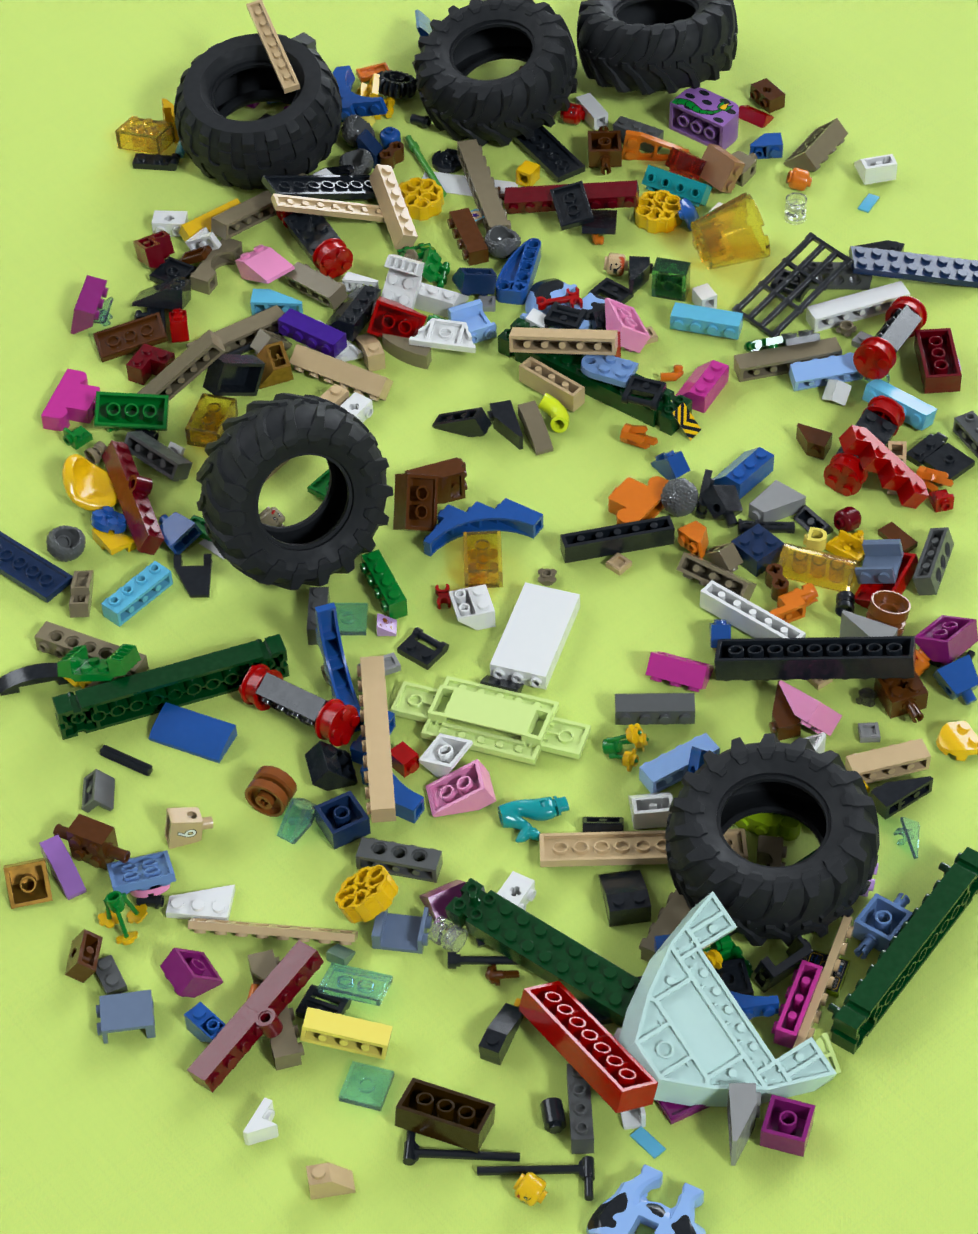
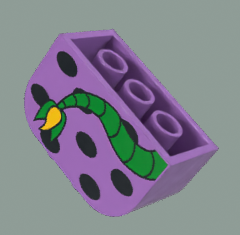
(705, 117)

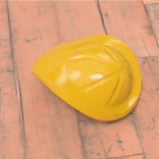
(87, 484)

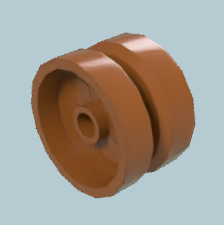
(270, 791)

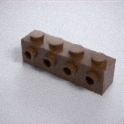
(468, 236)

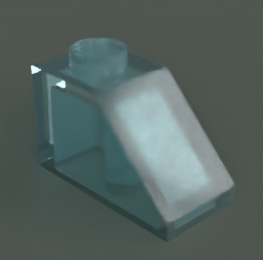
(296, 820)

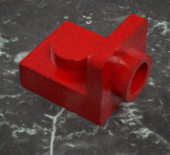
(941, 500)

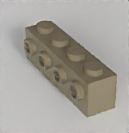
(316, 285)
(705, 571)

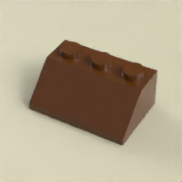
(415, 502)

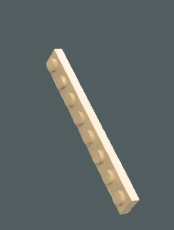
(273, 46)
(327, 207)
(264, 930)
(826, 981)

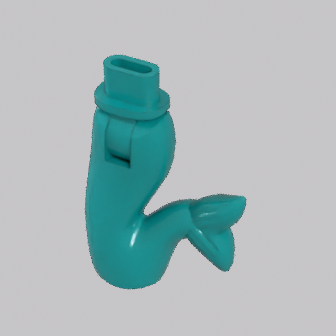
(536, 809)

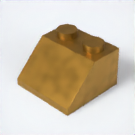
(28, 883)

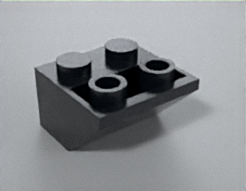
(330, 767)

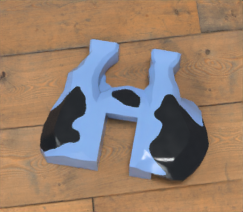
(556, 288)
(630, 1207)

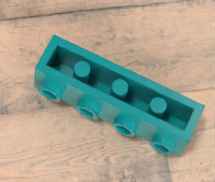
(677, 185)

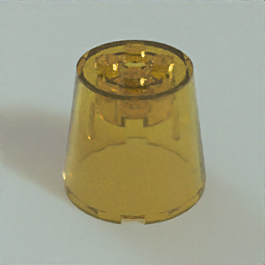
(730, 234)

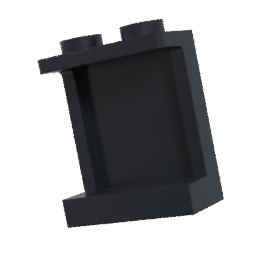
(768, 975)

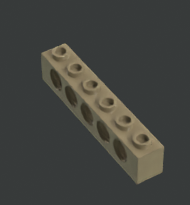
(60, 640)

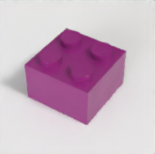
(787, 1125)

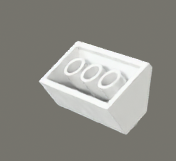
(438, 300)

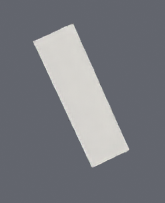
(458, 184)

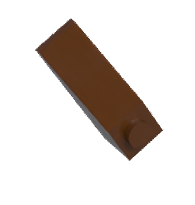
(784, 722)

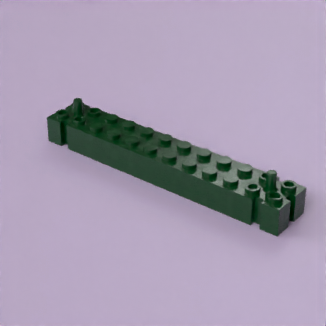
(609, 394)
(174, 683)
(543, 950)
(906, 952)

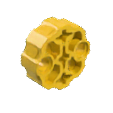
(422, 198)
(658, 212)
(366, 894)

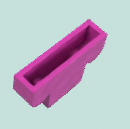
(70, 401)

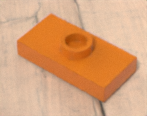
(366, 73)

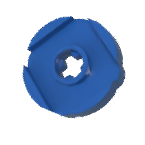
(108, 519)

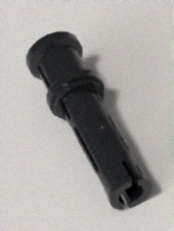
(772, 527)

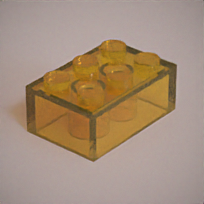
(145, 135)
(208, 417)
(483, 559)

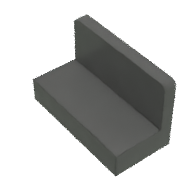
(98, 790)

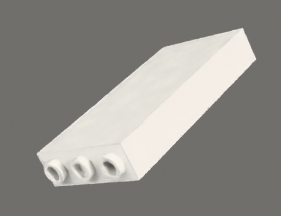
(535, 635)

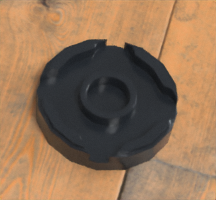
(446, 161)

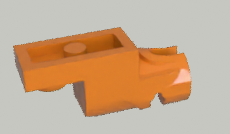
(793, 604)

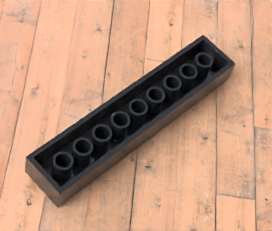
(815, 658)

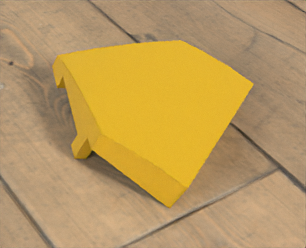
(847, 545)

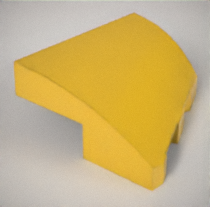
(113, 542)

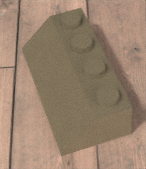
(817, 146)

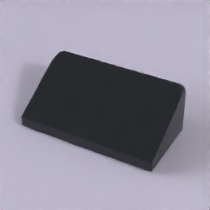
(808, 518)
(502, 683)
(603, 824)

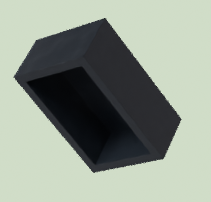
(234, 375)

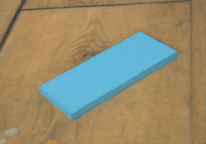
(868, 203)
(647, 1142)

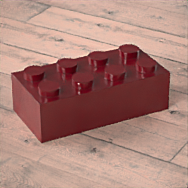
(937, 360)

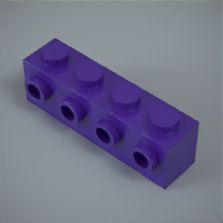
(312, 333)

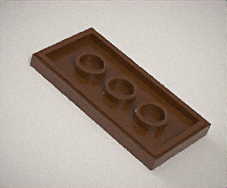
(130, 337)

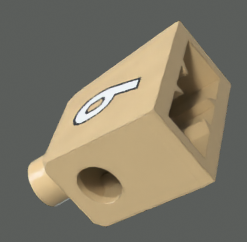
(185, 826)

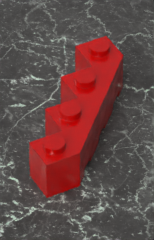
(881, 460)

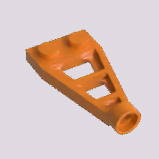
(632, 145)

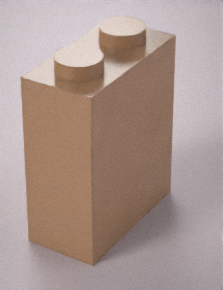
(721, 168)

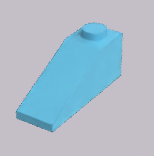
(267, 298)

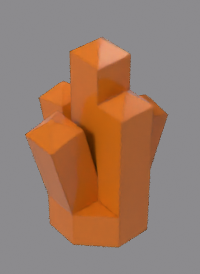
(637, 436)
(934, 476)

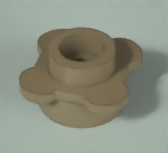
(846, 328)
(547, 576)

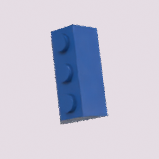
(747, 470)

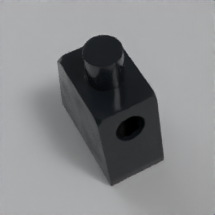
(723, 503)

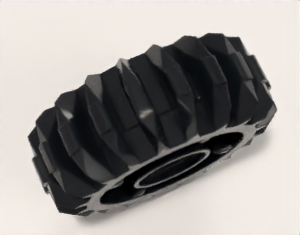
(397, 84)

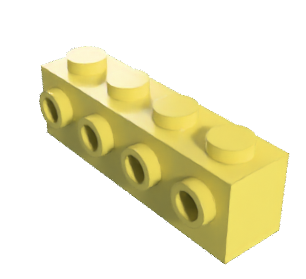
(346, 1033)

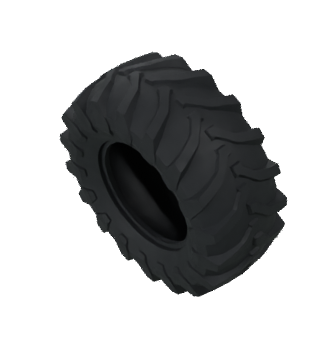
(656, 42)
(505, 105)
(253, 449)
(783, 781)

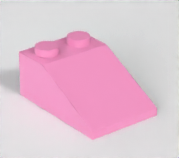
(262, 265)
(628, 323)
(810, 710)
(461, 790)

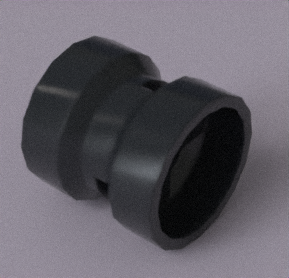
(845, 601)

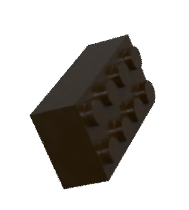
(445, 1115)

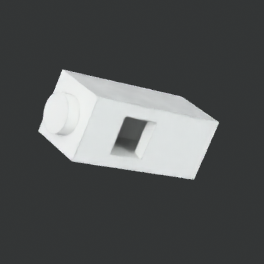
(594, 113)

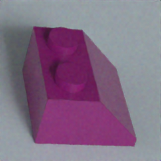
(190, 972)

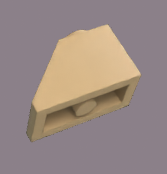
(329, 1180)

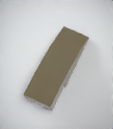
(410, 354)
(535, 427)
(81, 593)

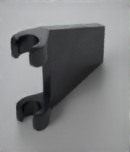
(195, 578)

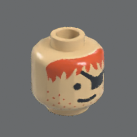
(615, 264)

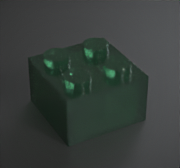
(671, 279)

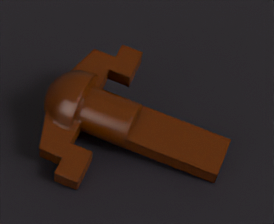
(493, 975)

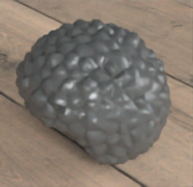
(352, 127)
(360, 160)
(502, 241)
(679, 497)
(65, 543)

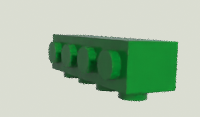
(384, 584)

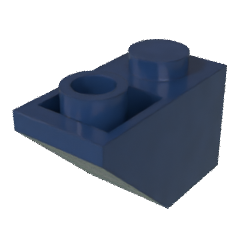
(368, 141)

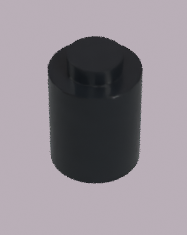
(553, 1115)

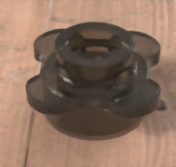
(866, 697)

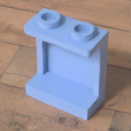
(477, 322)

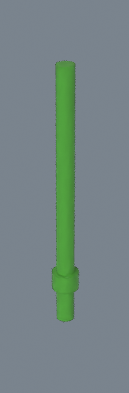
(414, 148)

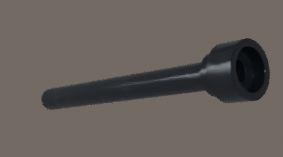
(456, 960)

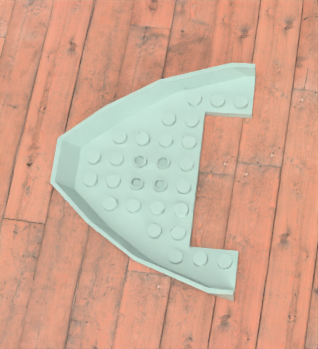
(696, 1034)

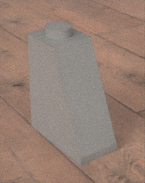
(776, 503)

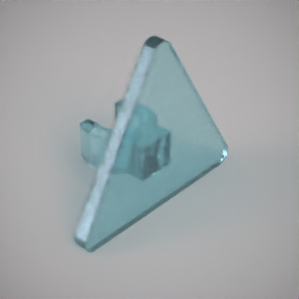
(105, 316)
(910, 833)

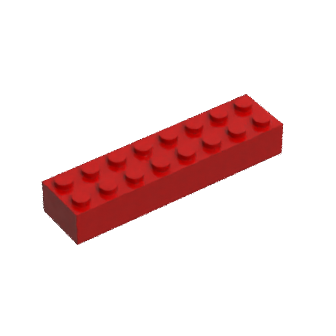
(588, 1046)

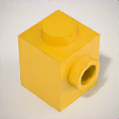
(527, 173)

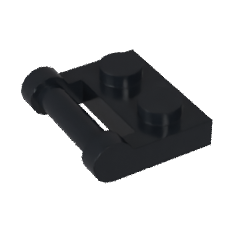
(792, 285)
(612, 290)
(565, 316)
(644, 387)
(420, 653)
(310, 1001)

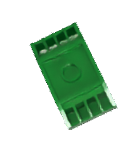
(82, 669)

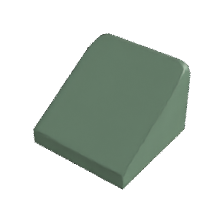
(339, 954)

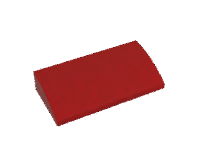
(905, 574)

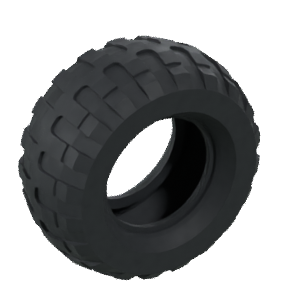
(241, 75)

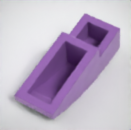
(62, 867)

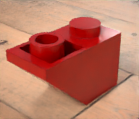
(179, 325)

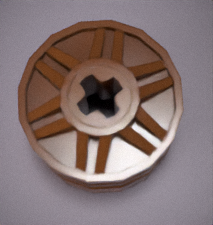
(889, 609)

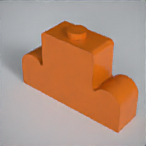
(637, 501)

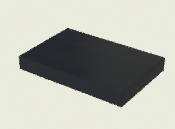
(572, 205)
(603, 223)

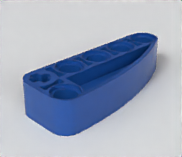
(519, 273)

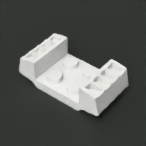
(402, 280)

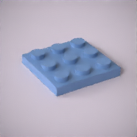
(141, 872)

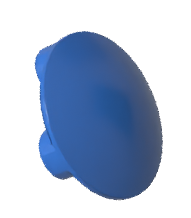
(688, 212)

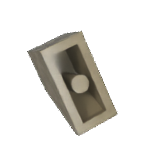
(265, 338)
(724, 556)

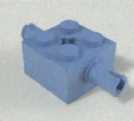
(879, 923)

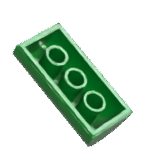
(131, 411)

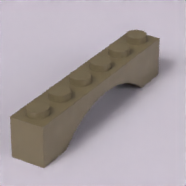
(284, 1047)

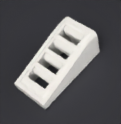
(355, 281)

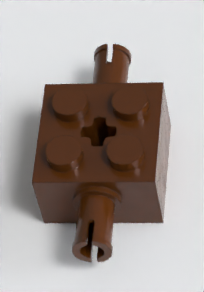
(604, 149)
(902, 696)
(92, 842)

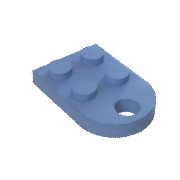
(609, 369)

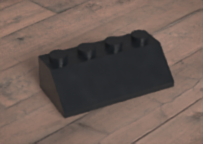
(355, 311)

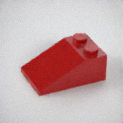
(395, 319)

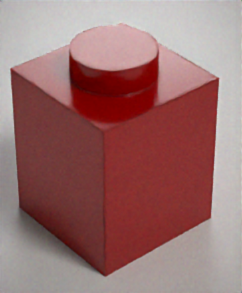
(404, 759)

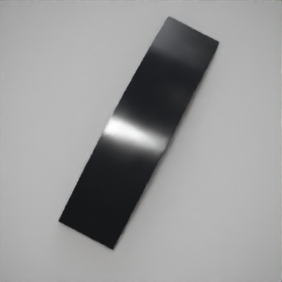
(29, 676)

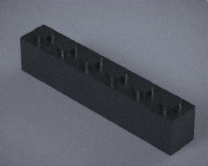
(617, 539)

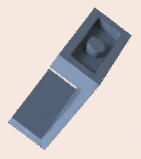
(880, 561)
(401, 932)
(126, 1013)

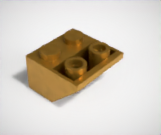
(277, 365)

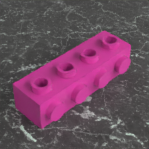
(797, 1003)

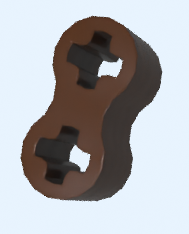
(393, 154)
(776, 581)

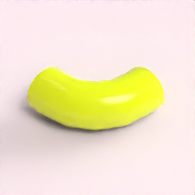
(556, 411)

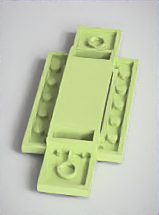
(493, 709)

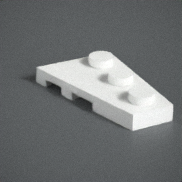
(205, 904)

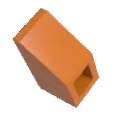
(694, 538)

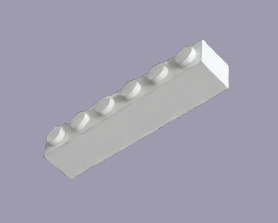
(854, 306)
(745, 614)

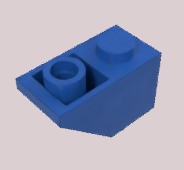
(768, 146)
(671, 464)
(719, 630)
(203, 1023)

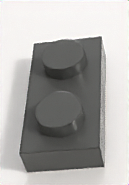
(110, 976)

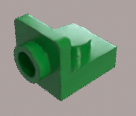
(77, 437)

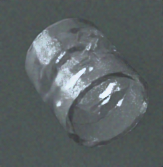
(795, 208)
(448, 935)

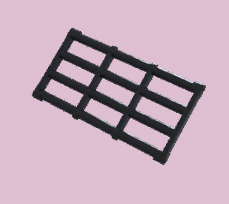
(787, 301)

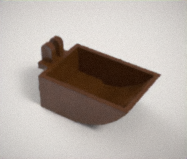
(451, 478)

